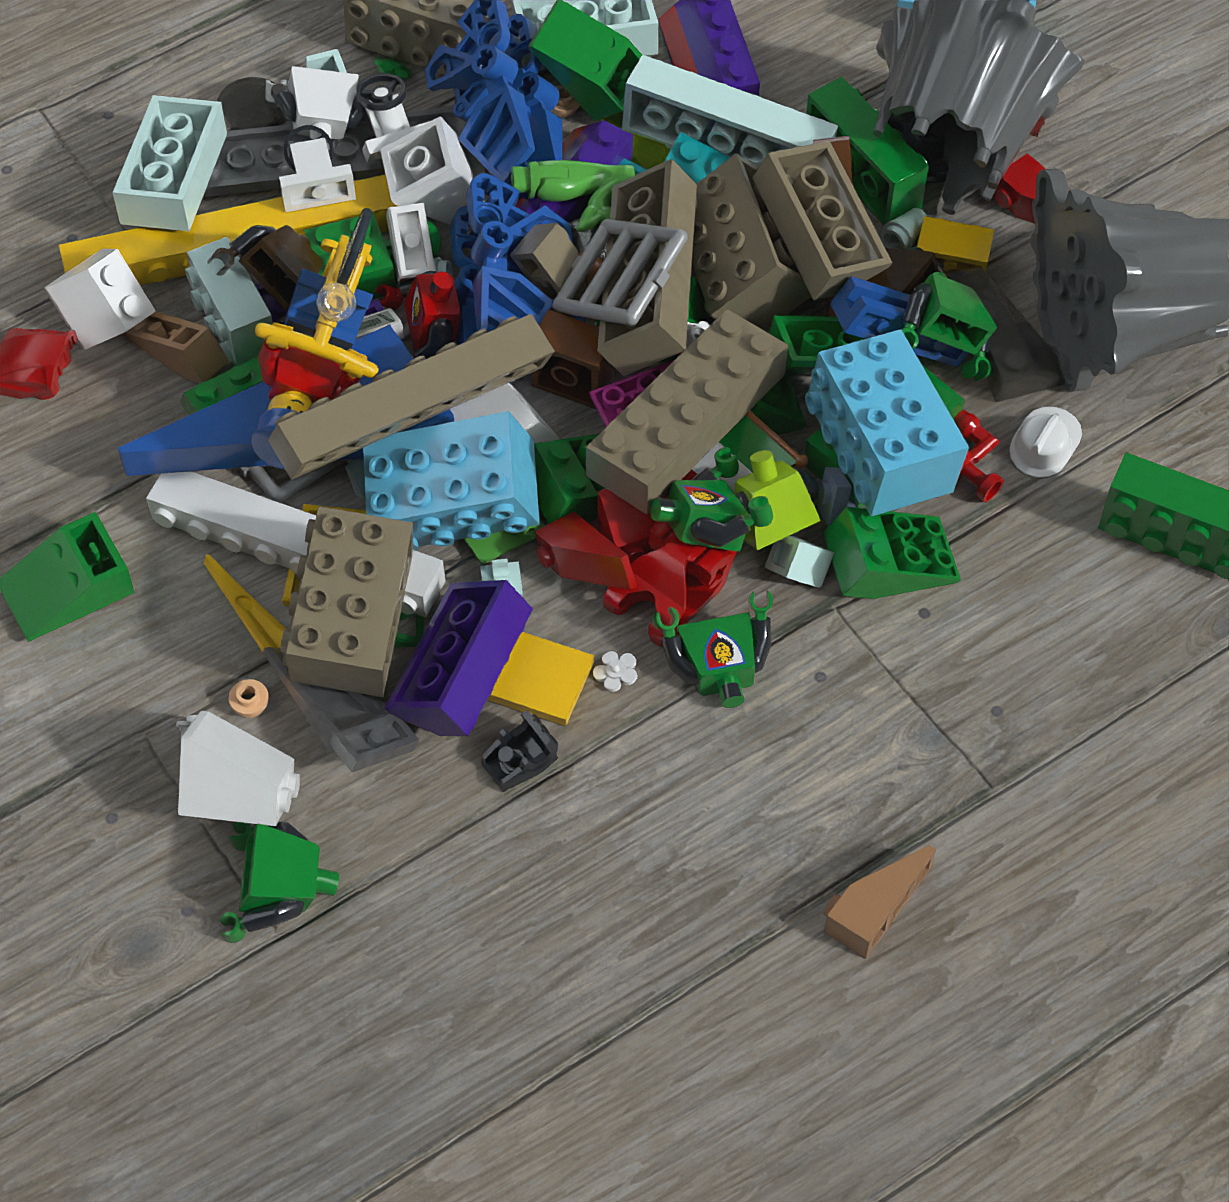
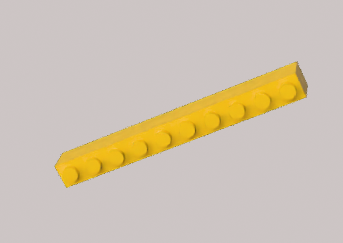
(162, 253)

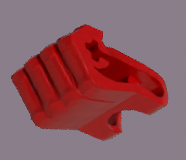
(674, 577)

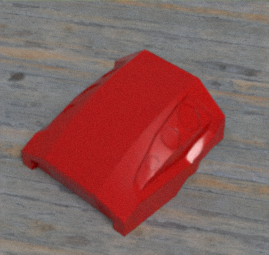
(34, 361)

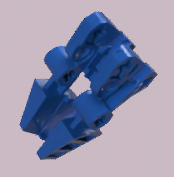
(498, 100)
(491, 282)

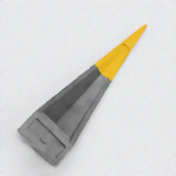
(343, 720)

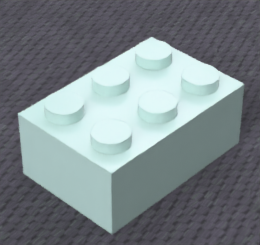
(229, 302)

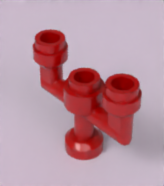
(985, 442)

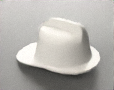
(1045, 442)

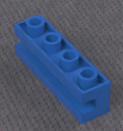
(875, 310)

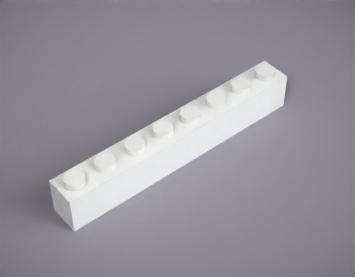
(263, 529)

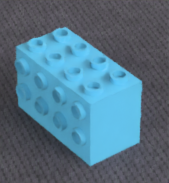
(886, 422)
(455, 479)

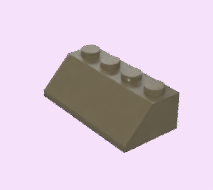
(820, 217)

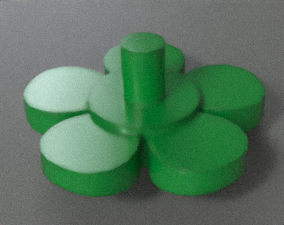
(392, 67)

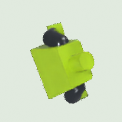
(789, 493)

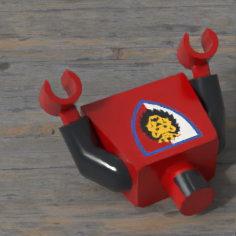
(430, 310)

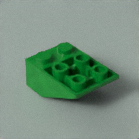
(586, 58)
(563, 479)
(889, 553)
(66, 578)

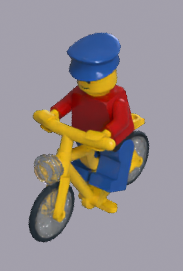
(313, 349)

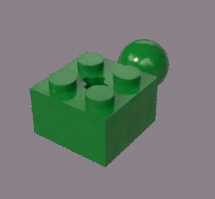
(381, 267)

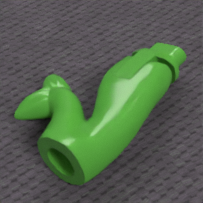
(572, 179)

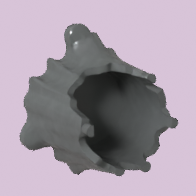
(973, 79)
(1123, 279)

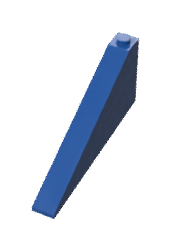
(223, 432)

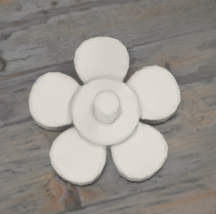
(616, 670)

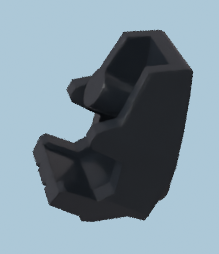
(520, 753)

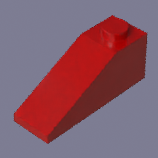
(1018, 187)
(583, 553)

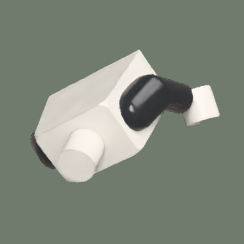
(318, 100)

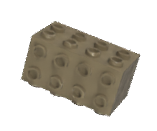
(405, 27)
(740, 250)
(348, 601)

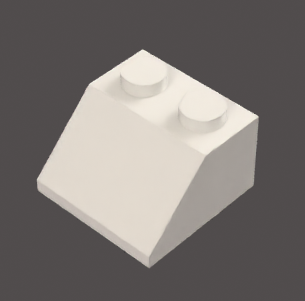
(100, 298)

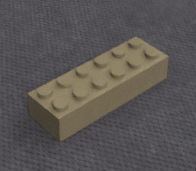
(665, 199)
(686, 410)

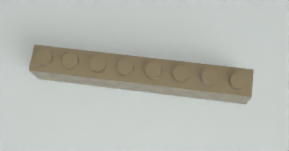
(409, 396)

